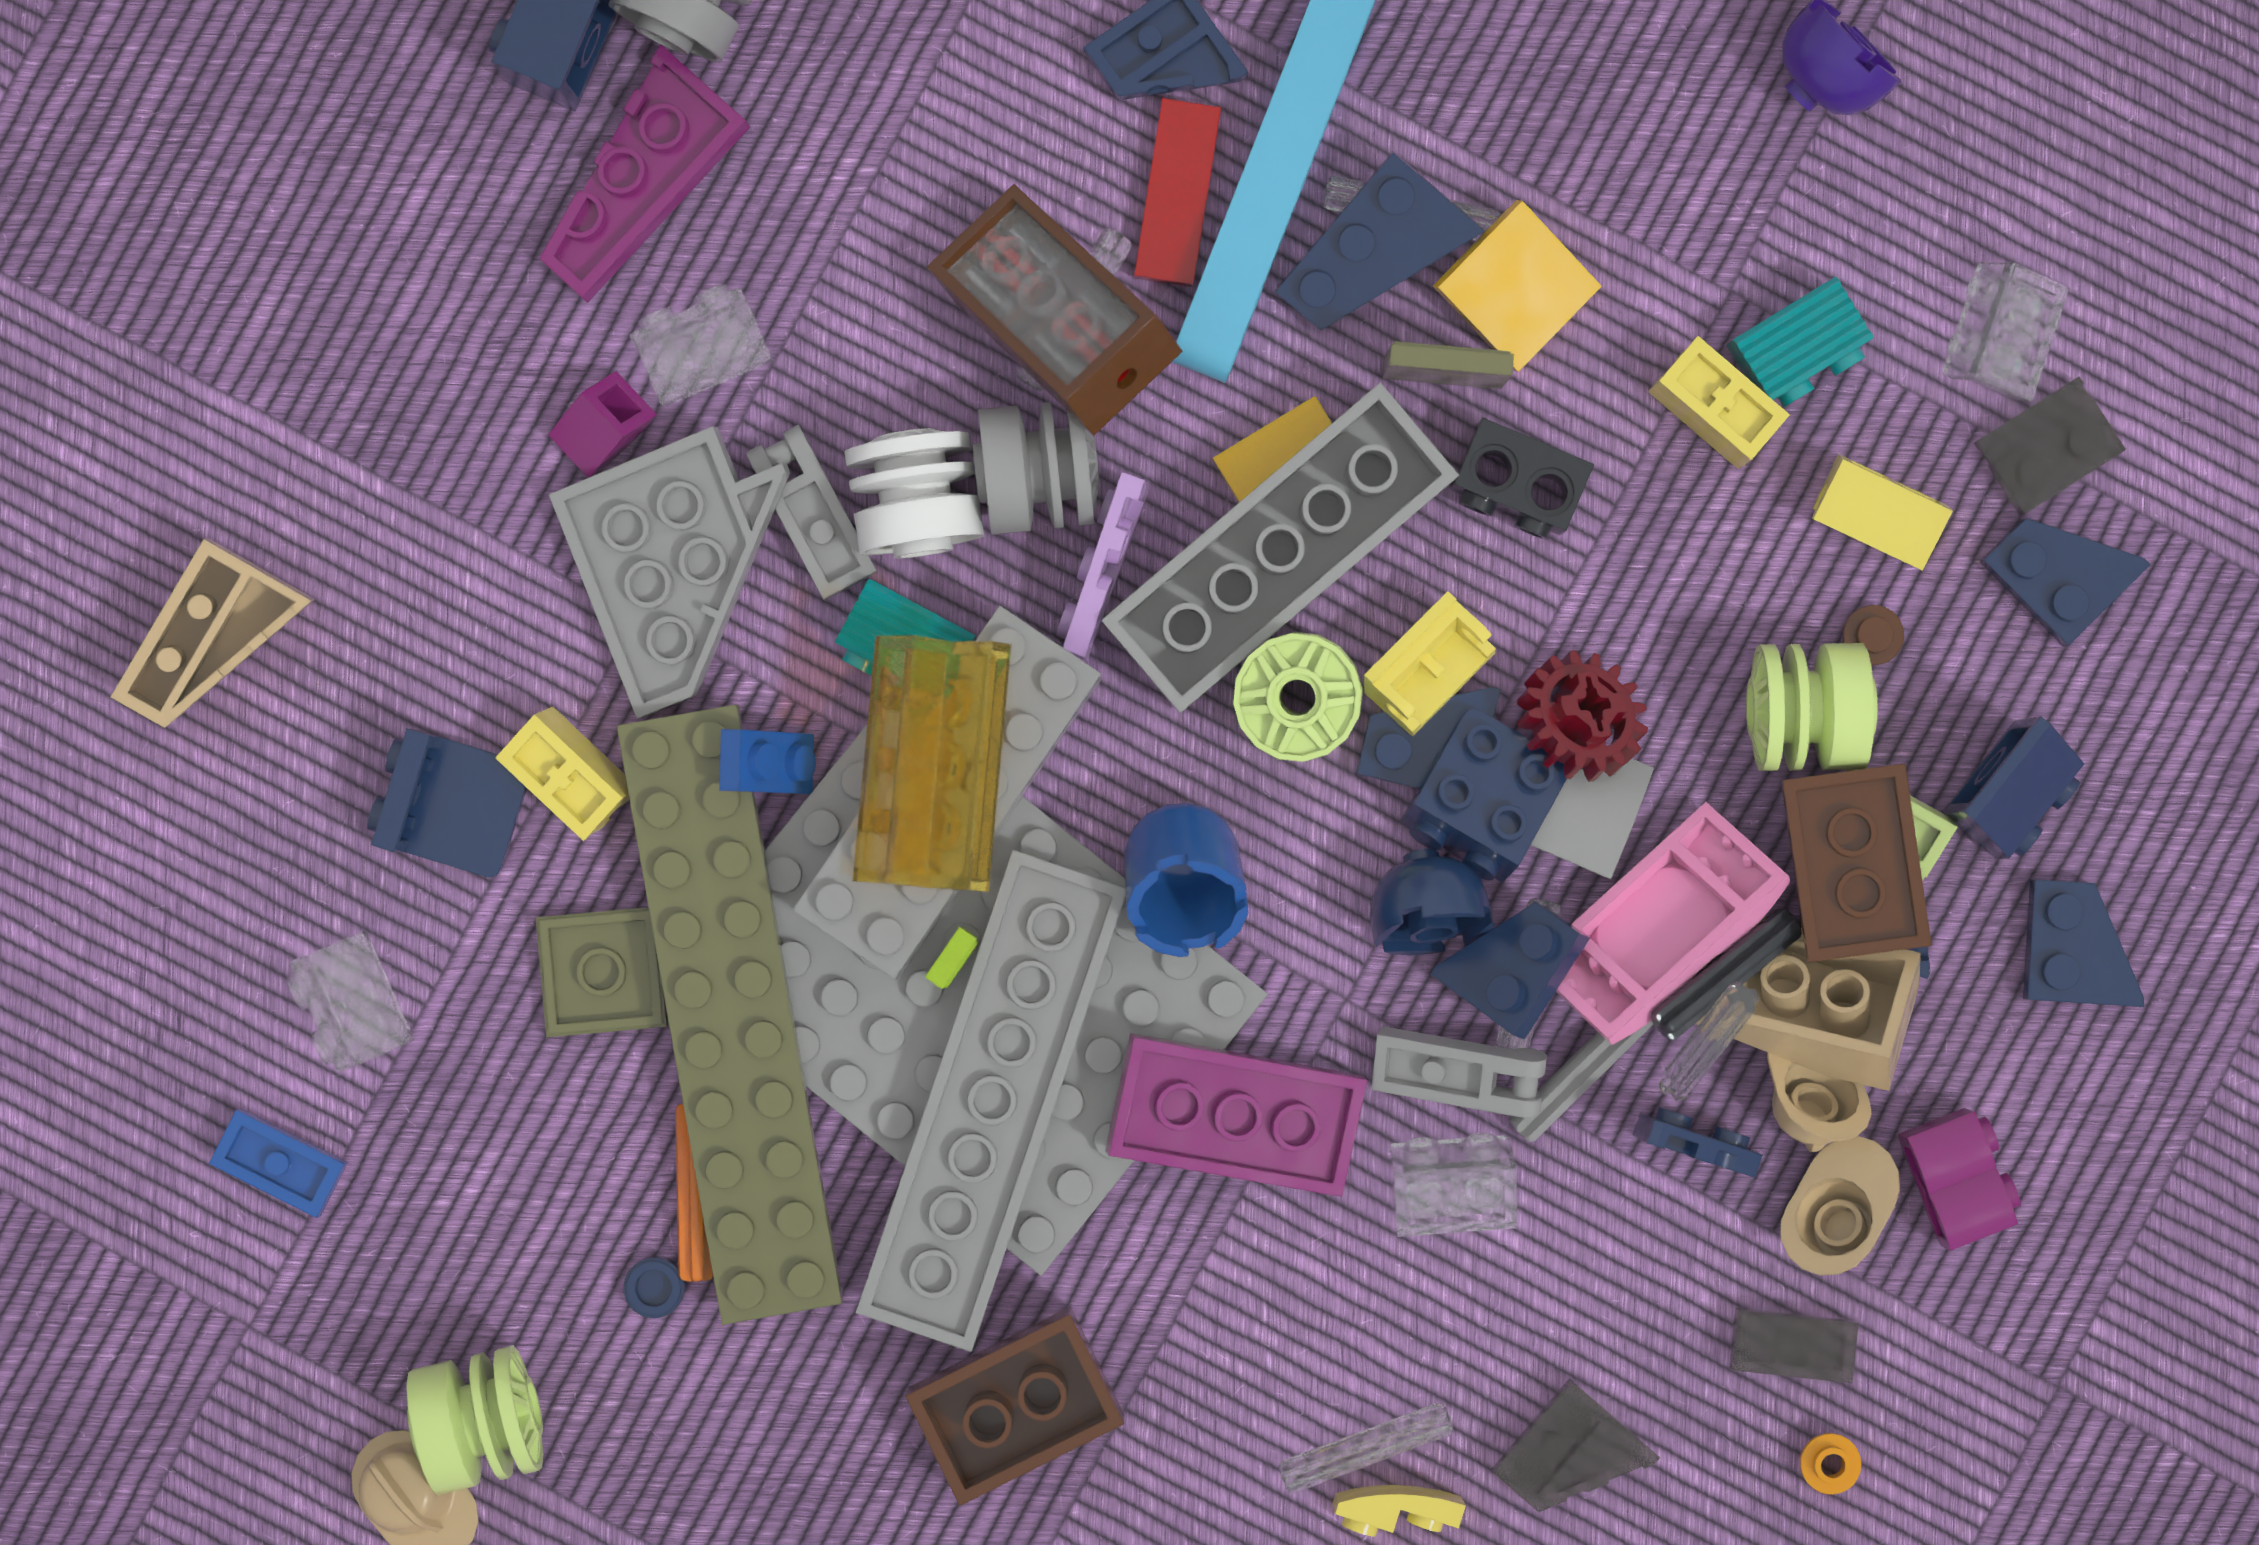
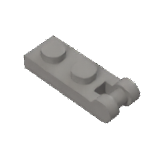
(815, 517)
(1458, 1072)

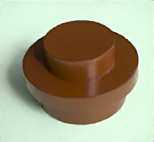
(1878, 630)

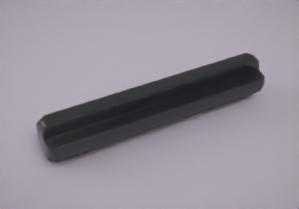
(1734, 965)

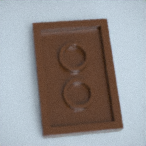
(1856, 863)

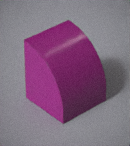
(601, 423)

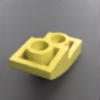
(1379, 1507)

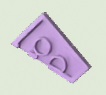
(1102, 565)

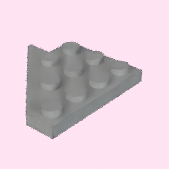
(667, 558)

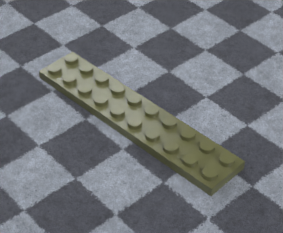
(730, 1020)

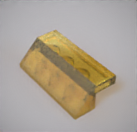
(932, 763)

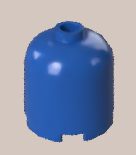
(1184, 880)

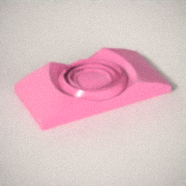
(1668, 922)

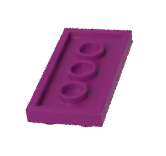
(1235, 1115)

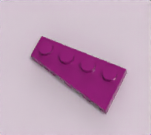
(656, 157)

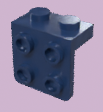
(1485, 797)
(447, 804)

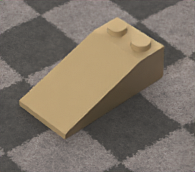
(1834, 1013)

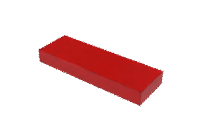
(1177, 192)

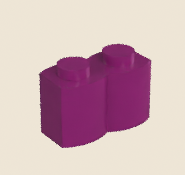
(1960, 1178)

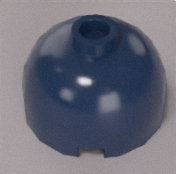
(1427, 903)

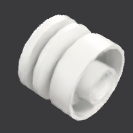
(914, 493)

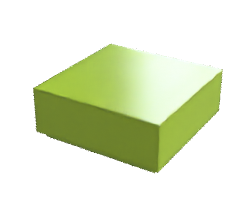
(952, 958)

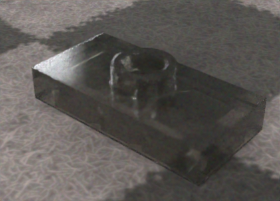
(1793, 1345)

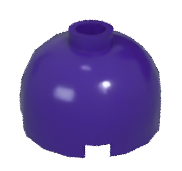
(1834, 63)

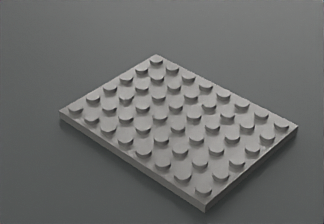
(879, 1040)

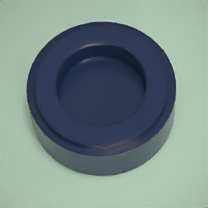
(654, 1287)

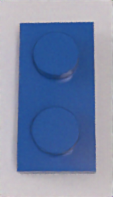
(766, 761)
(278, 1163)

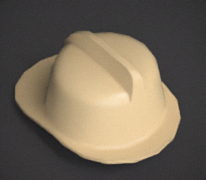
(1816, 1106)
(1840, 1206)
(399, 1498)

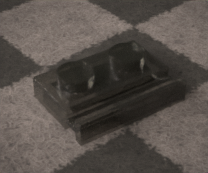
(2049, 446)

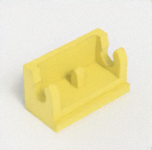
(1719, 403)
(1881, 512)
(1429, 664)
(565, 772)

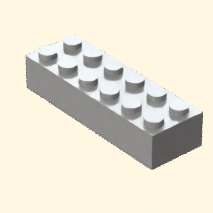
(1279, 548)
(1042, 702)

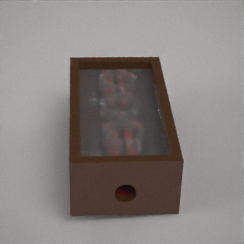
(1055, 309)

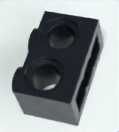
(1525, 463)

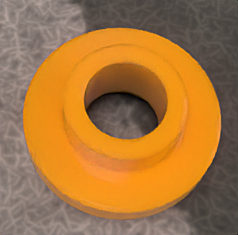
(1817, 1450)

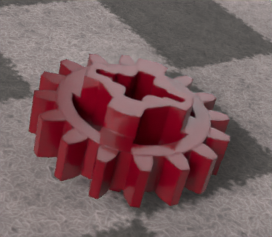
(1582, 716)

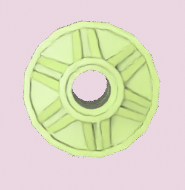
(1823, 706)
(1270, 721)
(461, 1422)

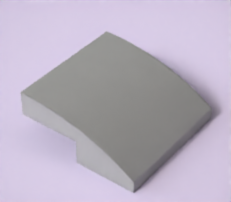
(1594, 818)

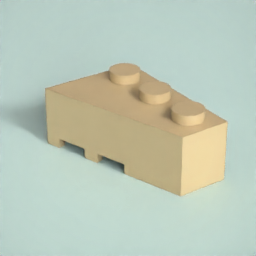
(205, 631)

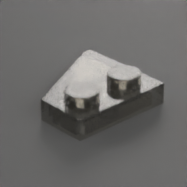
(1570, 1450)

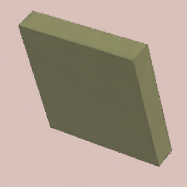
(1447, 365)
(600, 972)

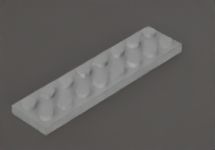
(991, 1100)

